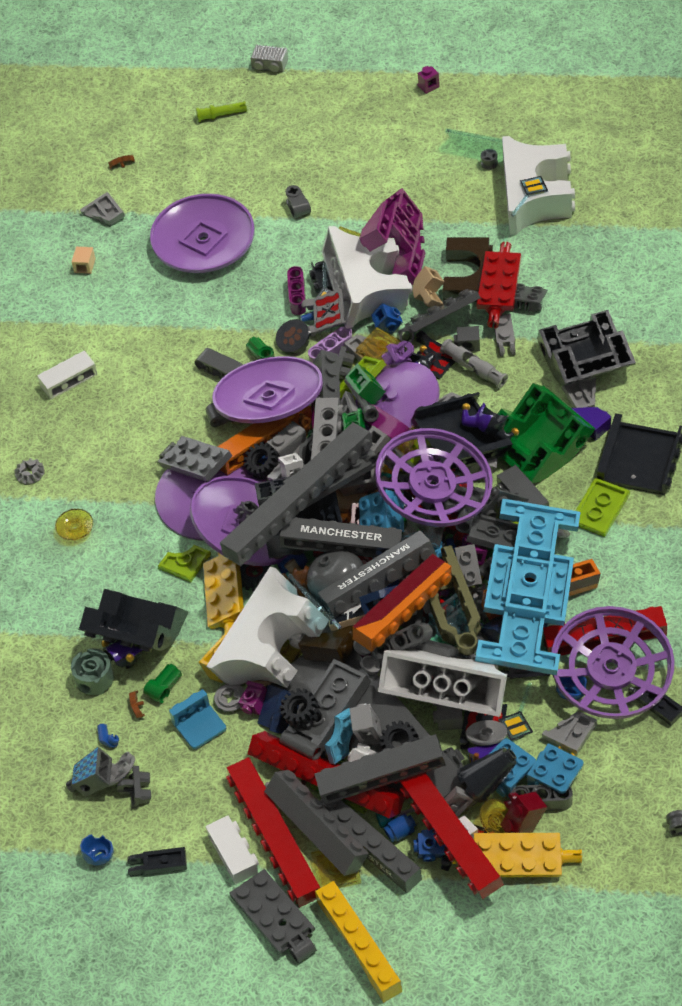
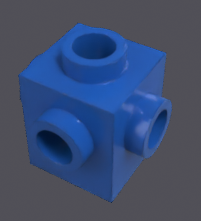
(387, 318)
(424, 852)

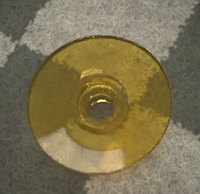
(74, 518)
(492, 814)

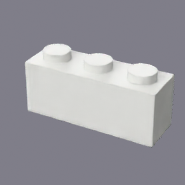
(67, 375)
(232, 849)

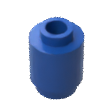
(300, 559)
(400, 827)

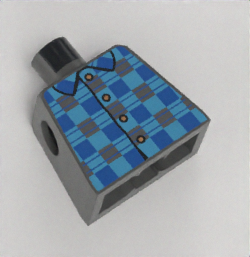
(91, 773)

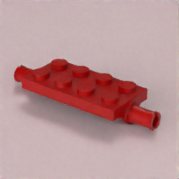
(499, 283)

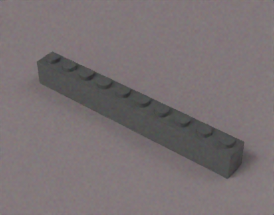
(296, 494)

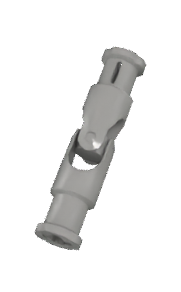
(480, 367)

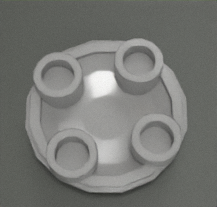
(121, 768)

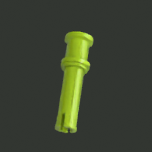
(212, 112)

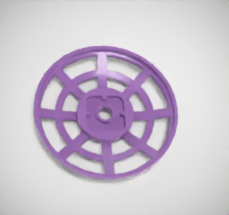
(435, 471)
(617, 654)

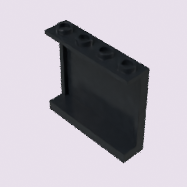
(447, 417)
(639, 452)

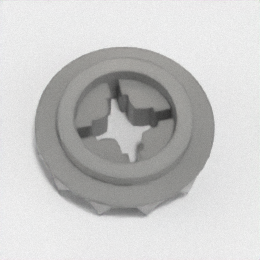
(25, 476)
(225, 692)

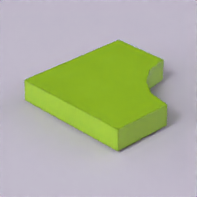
(185, 564)

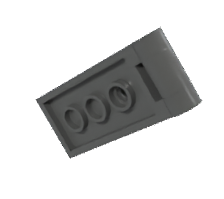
(336, 691)

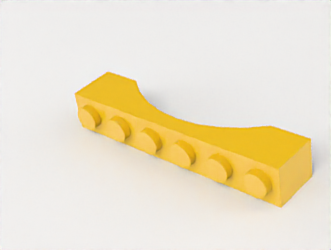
(363, 946)

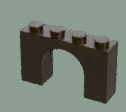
(465, 250)
(328, 646)

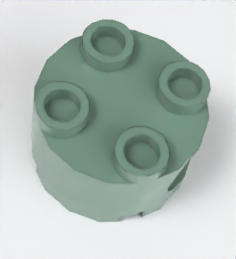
(92, 672)

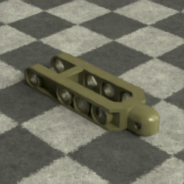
(466, 641)

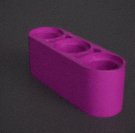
(296, 290)
(388, 424)

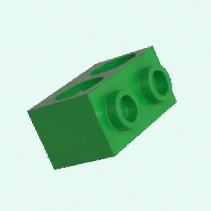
(365, 384)

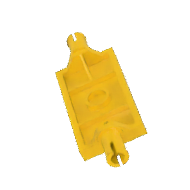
(222, 592)
(526, 853)

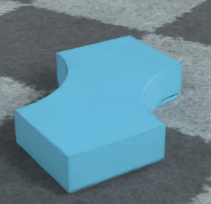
(338, 746)

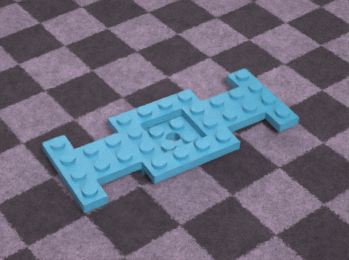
(528, 603)

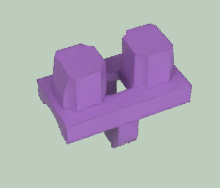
(396, 353)

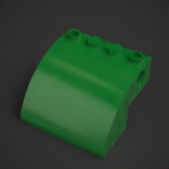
(547, 433)

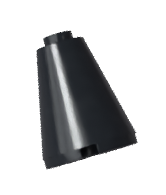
(487, 773)

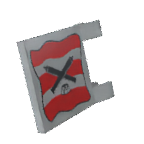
(327, 311)

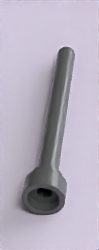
(369, 412)

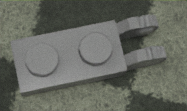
(505, 334)

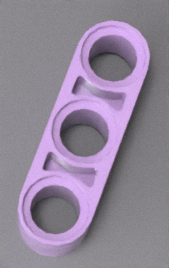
(331, 343)

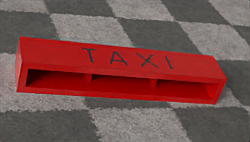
(653, 613)

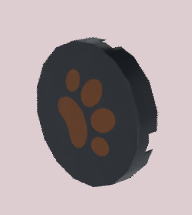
(293, 336)

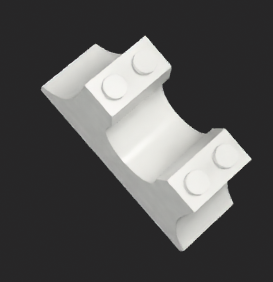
(529, 161)
(364, 275)
(260, 630)
(443, 680)

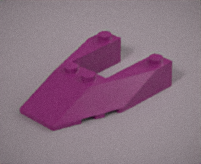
(400, 220)

